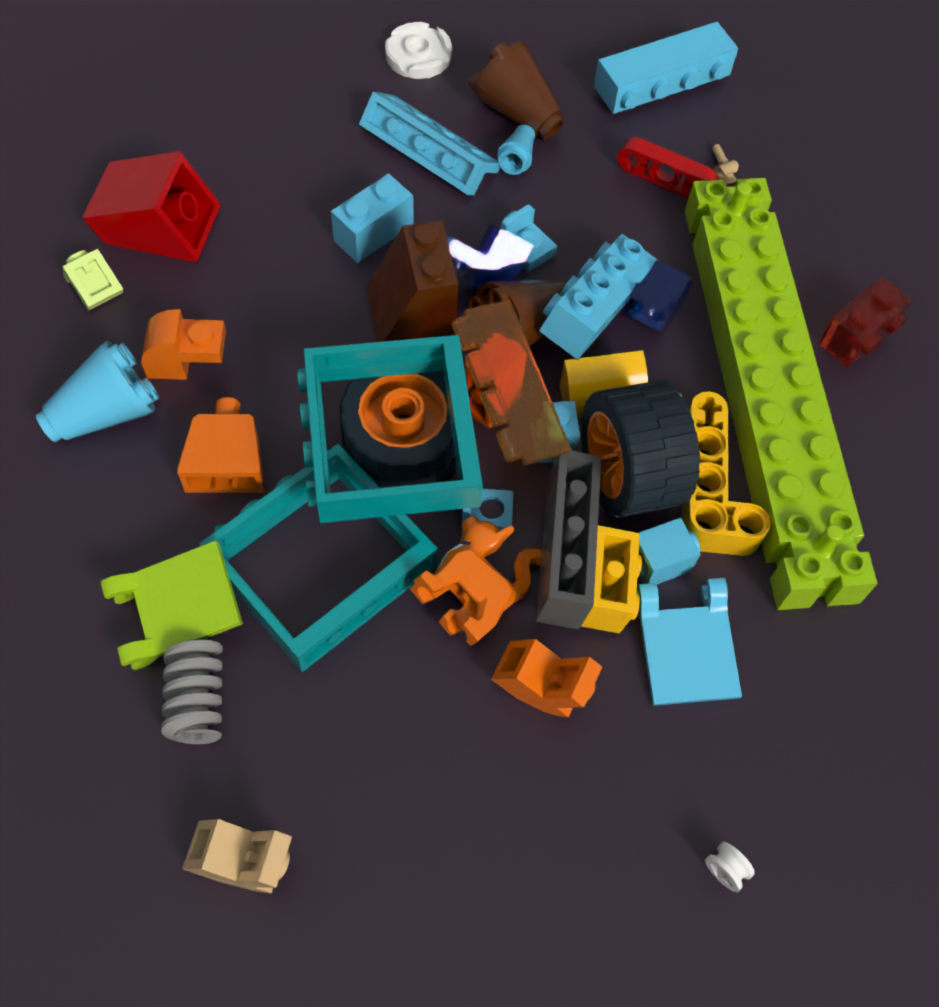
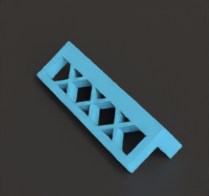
(427, 142)

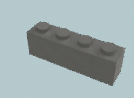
(569, 541)

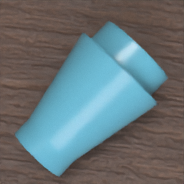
(516, 152)

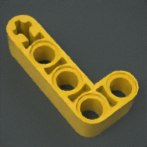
(713, 506)

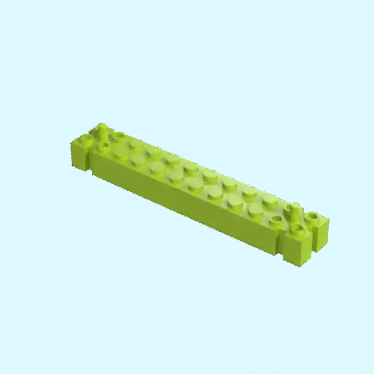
(777, 398)

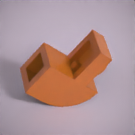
(177, 341)
(544, 679)

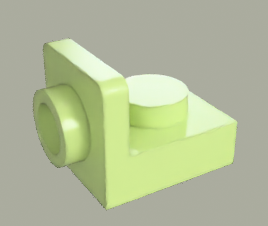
(91, 278)

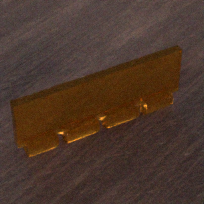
(517, 385)

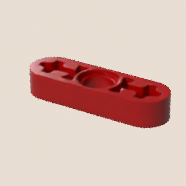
(641, 167)

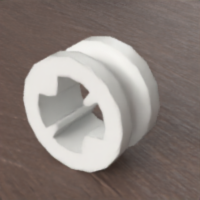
(729, 866)

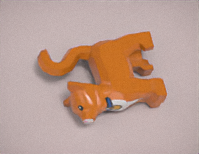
(475, 581)

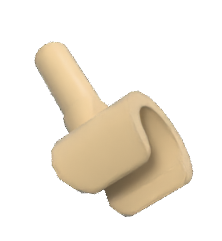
(725, 168)

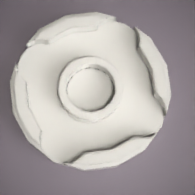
(418, 50)

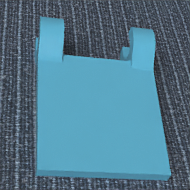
(689, 648)

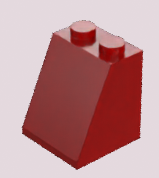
(153, 206)

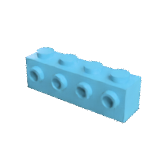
(665, 67)
(596, 295)

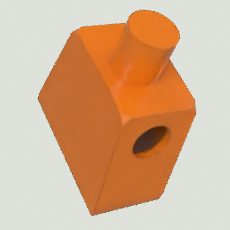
(222, 452)

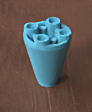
(98, 395)

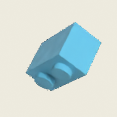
(372, 217)

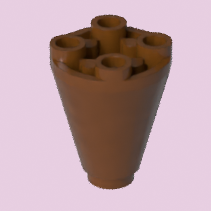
(518, 89)
(527, 299)

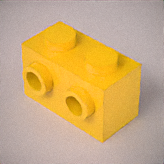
(615, 580)

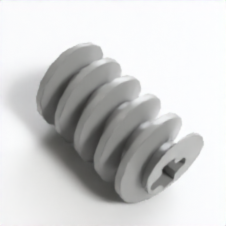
(188, 692)

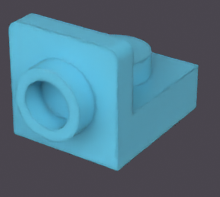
(521, 225)

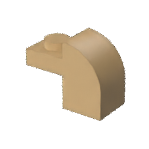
(238, 855)

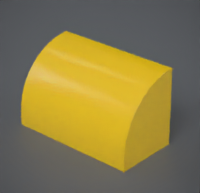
(599, 373)

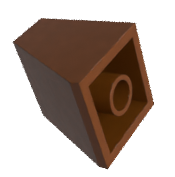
(415, 286)

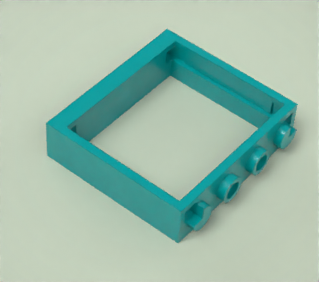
(381, 360)
(357, 608)

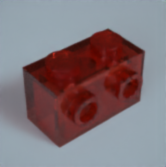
(865, 322)

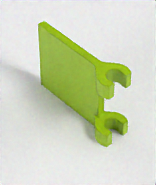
(176, 602)

